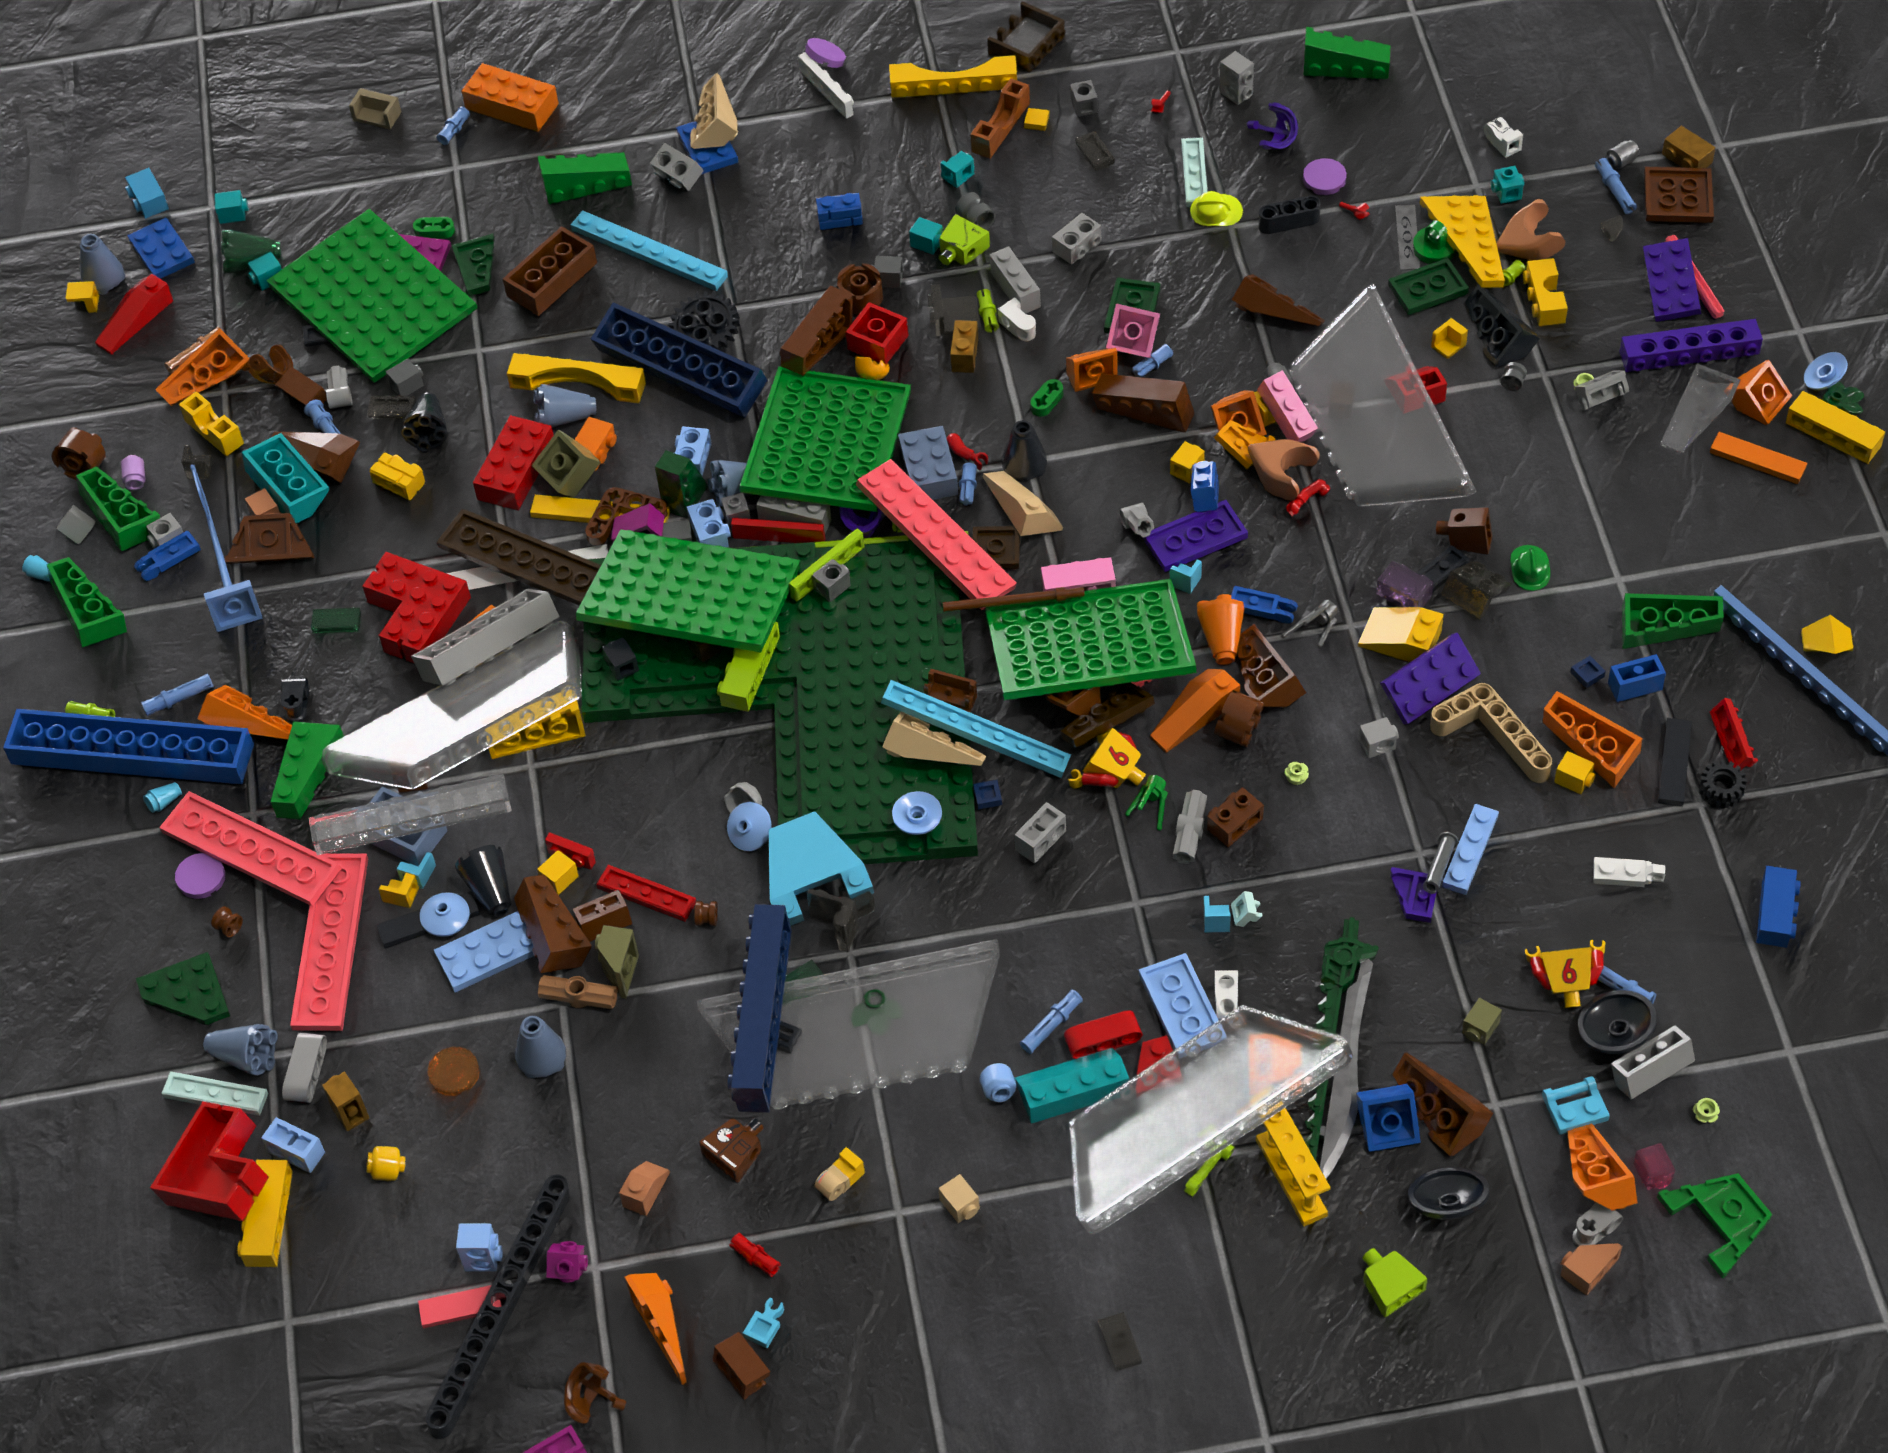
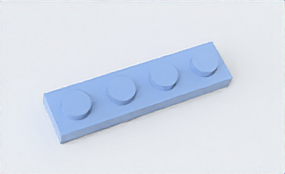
(1470, 849)

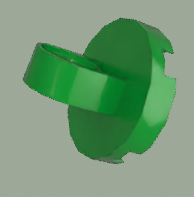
(1431, 243)

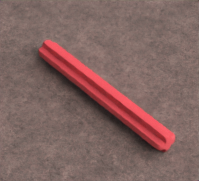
(1704, 290)

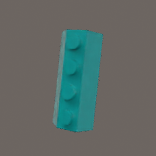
(285, 476)
(1071, 1084)

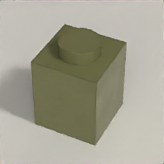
(1481, 1021)

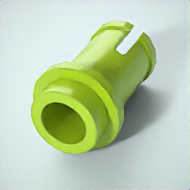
(1513, 272)

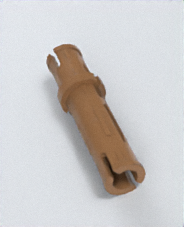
(174, 363)

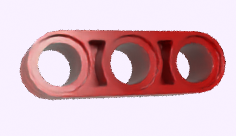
(1103, 1033)

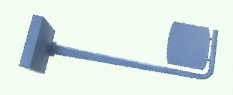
(233, 603)

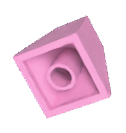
(1133, 330)

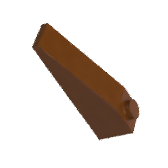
(1260, 297)
(325, 452)
(1265, 672)
(1076, 701)
(1445, 1108)

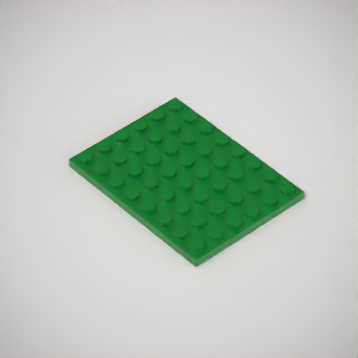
(372, 295)
(823, 437)
(689, 590)
(1090, 640)

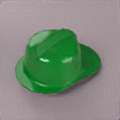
(1530, 567)

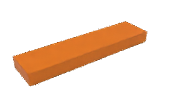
(1758, 457)

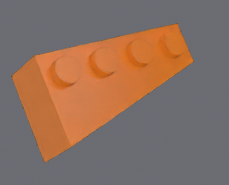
(1592, 737)

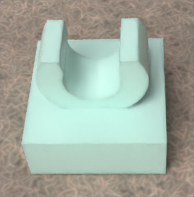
(1245, 908)

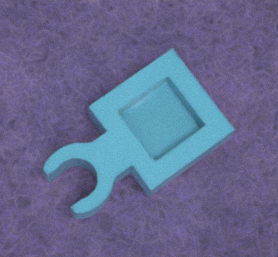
(763, 1326)

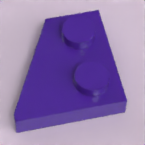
(1414, 900)

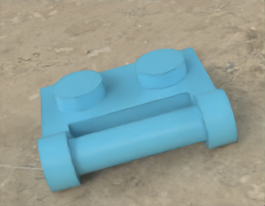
(1578, 1112)

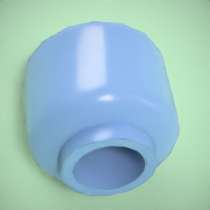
(998, 1082)

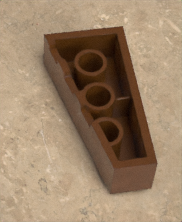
(818, 331)
(1145, 399)
(550, 926)

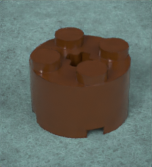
(863, 283)
(78, 452)
(1239, 718)

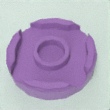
(825, 51)
(1324, 176)
(199, 876)

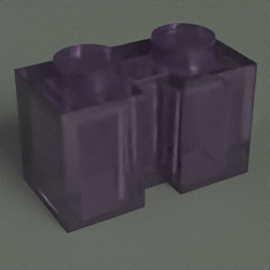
(1404, 586)

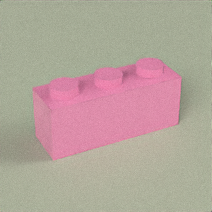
(1287, 407)
(1085, 574)

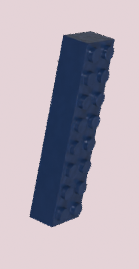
(679, 359)
(760, 1008)

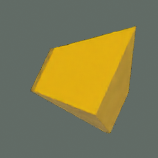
(1827, 636)

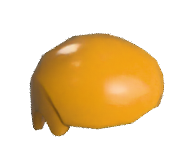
(870, 370)

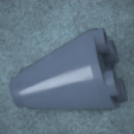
(99, 264)
(561, 405)
(726, 479)
(244, 1047)
(539, 1049)

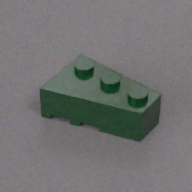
(679, 482)

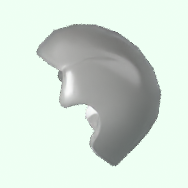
(740, 794)

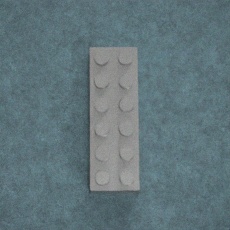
(485, 637)

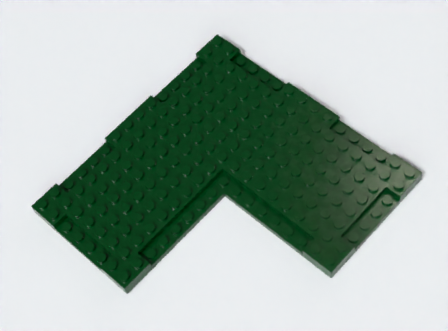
(825, 697)

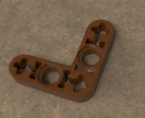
(620, 505)

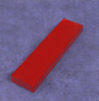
(777, 531)
(647, 893)

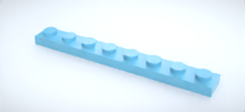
(649, 250)
(975, 728)

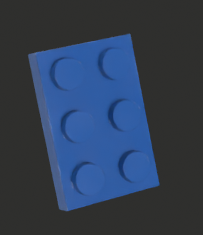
(707, 158)
(161, 248)

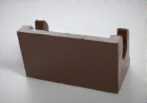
(301, 387)
(951, 689)
(606, 910)
(740, 1365)

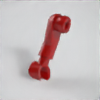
(958, 447)
(1318, 486)

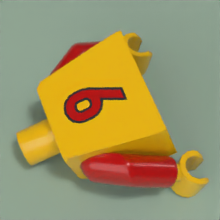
(1110, 763)
(1568, 970)

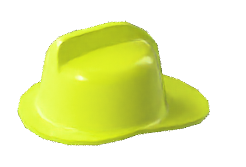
(1216, 209)

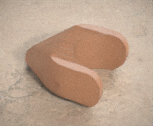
(1519, 236)
(1274, 458)

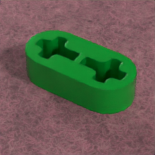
(434, 227)
(1043, 395)

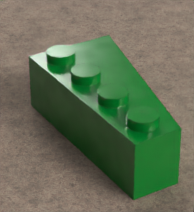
(1344, 56)
(583, 175)
(115, 508)
(86, 607)
(1668, 617)
(302, 767)

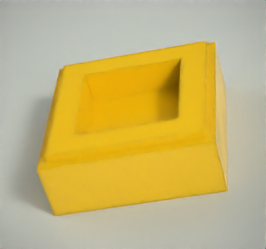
(1036, 119)

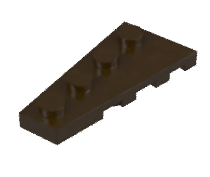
(1114, 711)

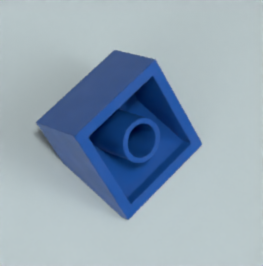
(1388, 1117)

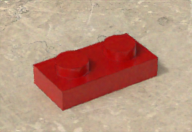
(580, 854)

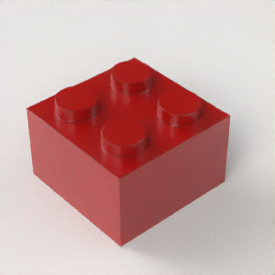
(877, 333)

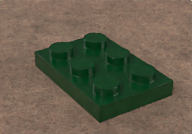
(1428, 286)
(1133, 294)

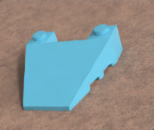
(809, 855)

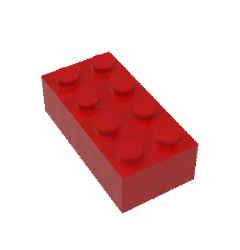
(508, 467)

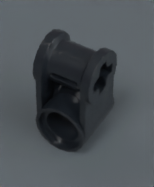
(294, 698)

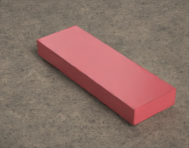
(453, 1306)

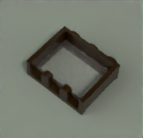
(1028, 36)

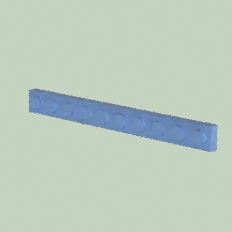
(1809, 675)

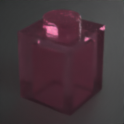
(1654, 1167)

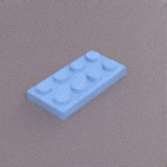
(485, 951)
(1178, 998)

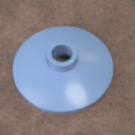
(1825, 371)
(914, 805)
(757, 828)
(448, 921)

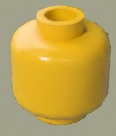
(385, 1163)

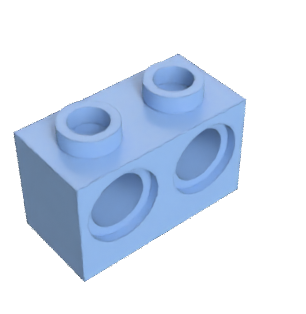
(695, 445)
(707, 523)
(293, 1145)
(478, 1247)

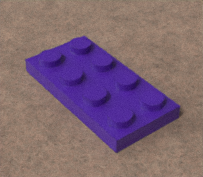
(1671, 280)
(1195, 536)
(1430, 678)

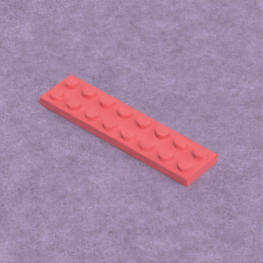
(935, 532)
(250, 848)
(330, 949)

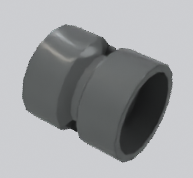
(975, 210)

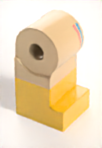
(840, 1175)

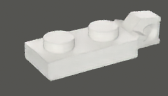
(1626, 872)

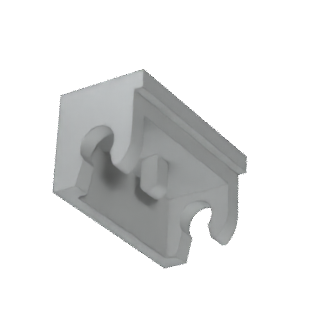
(1602, 389)

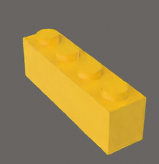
(1835, 427)
(266, 1217)

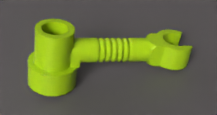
(1197, 1179)

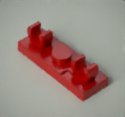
(1732, 734)

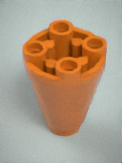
(1222, 626)

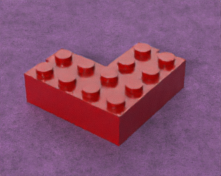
(422, 603)
(206, 1168)

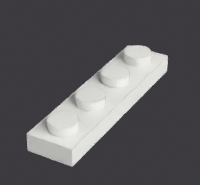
(823, 82)

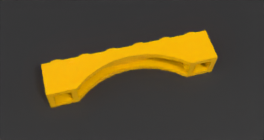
(911, 80)
(620, 381)

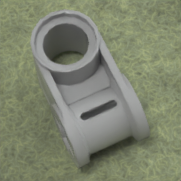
(1595, 1225)

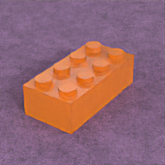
(510, 97)

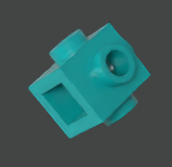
(1507, 184)

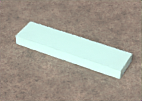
(1193, 169)
(200, 1089)

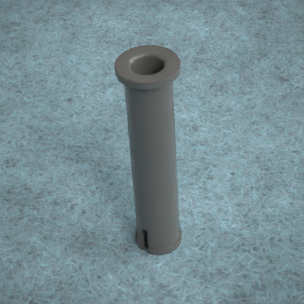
(1447, 842)

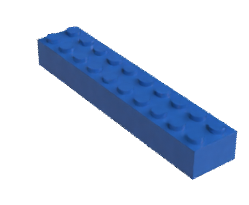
(129, 746)

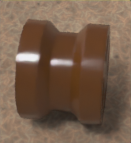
(706, 913)
(226, 921)

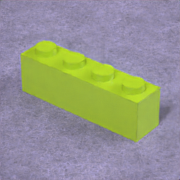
(746, 673)

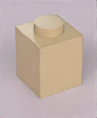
(959, 1199)

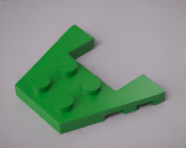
(1731, 1210)

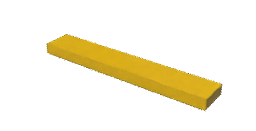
(569, 508)

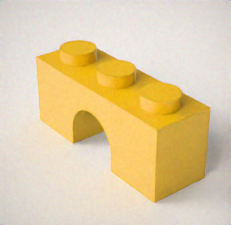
(1547, 306)
(218, 431)

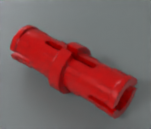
(755, 1254)

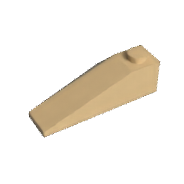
(716, 117)
(1021, 505)
(913, 739)

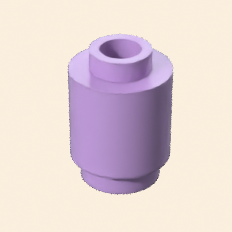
(133, 472)

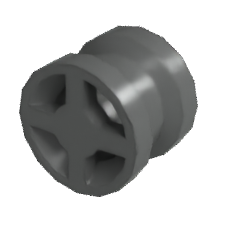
(1513, 376)

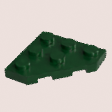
(186, 990)

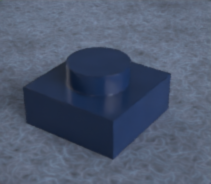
(1587, 671)
(987, 794)

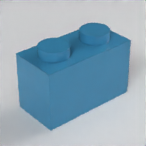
(146, 193)

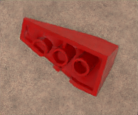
(134, 312)

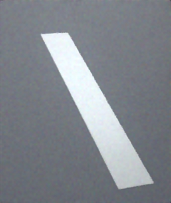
(485, 577)

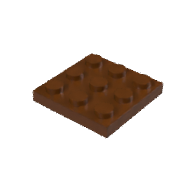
(1678, 194)

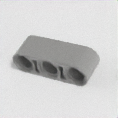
(304, 1067)

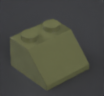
(566, 464)
(618, 956)

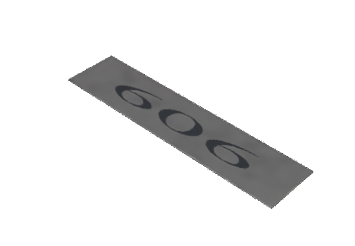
(1406, 231)

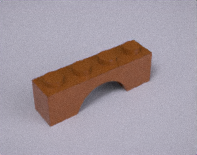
(1011, 105)

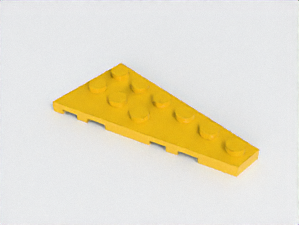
(1469, 233)

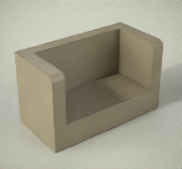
(375, 108)

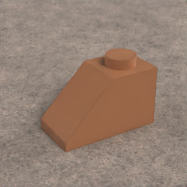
(643, 1187)
(1589, 1265)

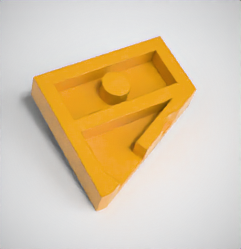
(1237, 439)

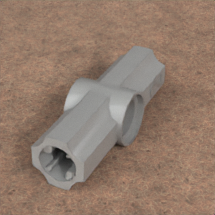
(1190, 826)

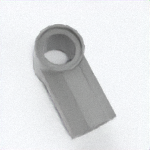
(338, 389)
(1137, 519)

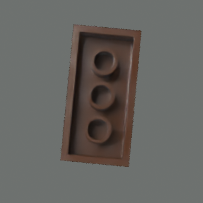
(549, 271)

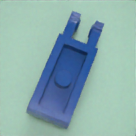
(167, 555)
(1265, 604)

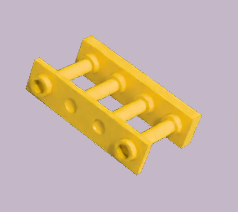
(1294, 1167)

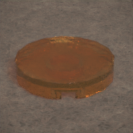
(453, 1071)

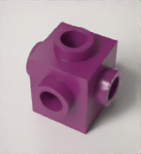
(566, 1261)

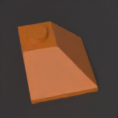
(1087, 367)
(1761, 393)
(1241, 409)

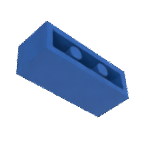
(1778, 906)

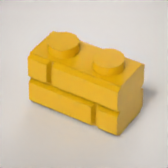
(397, 475)

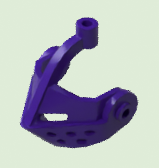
(1280, 132)
(866, 526)

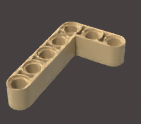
(1483, 703)

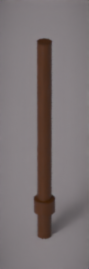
(1058, 594)

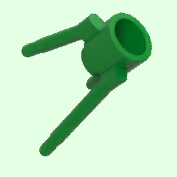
(1151, 791)

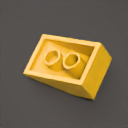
(1401, 631)

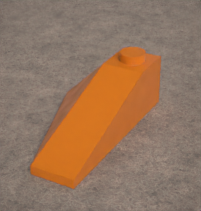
(207, 366)
(1194, 708)
(234, 709)
(1599, 1170)
(654, 1305)

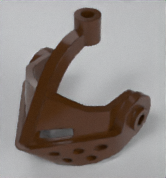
(262, 371)
(579, 1407)

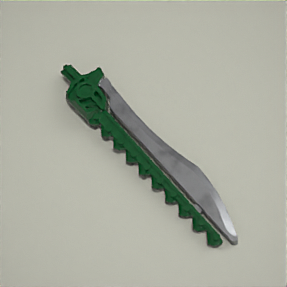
(1338, 973)

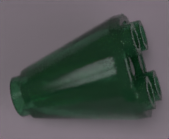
(243, 248)

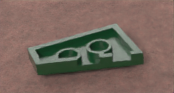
(475, 263)

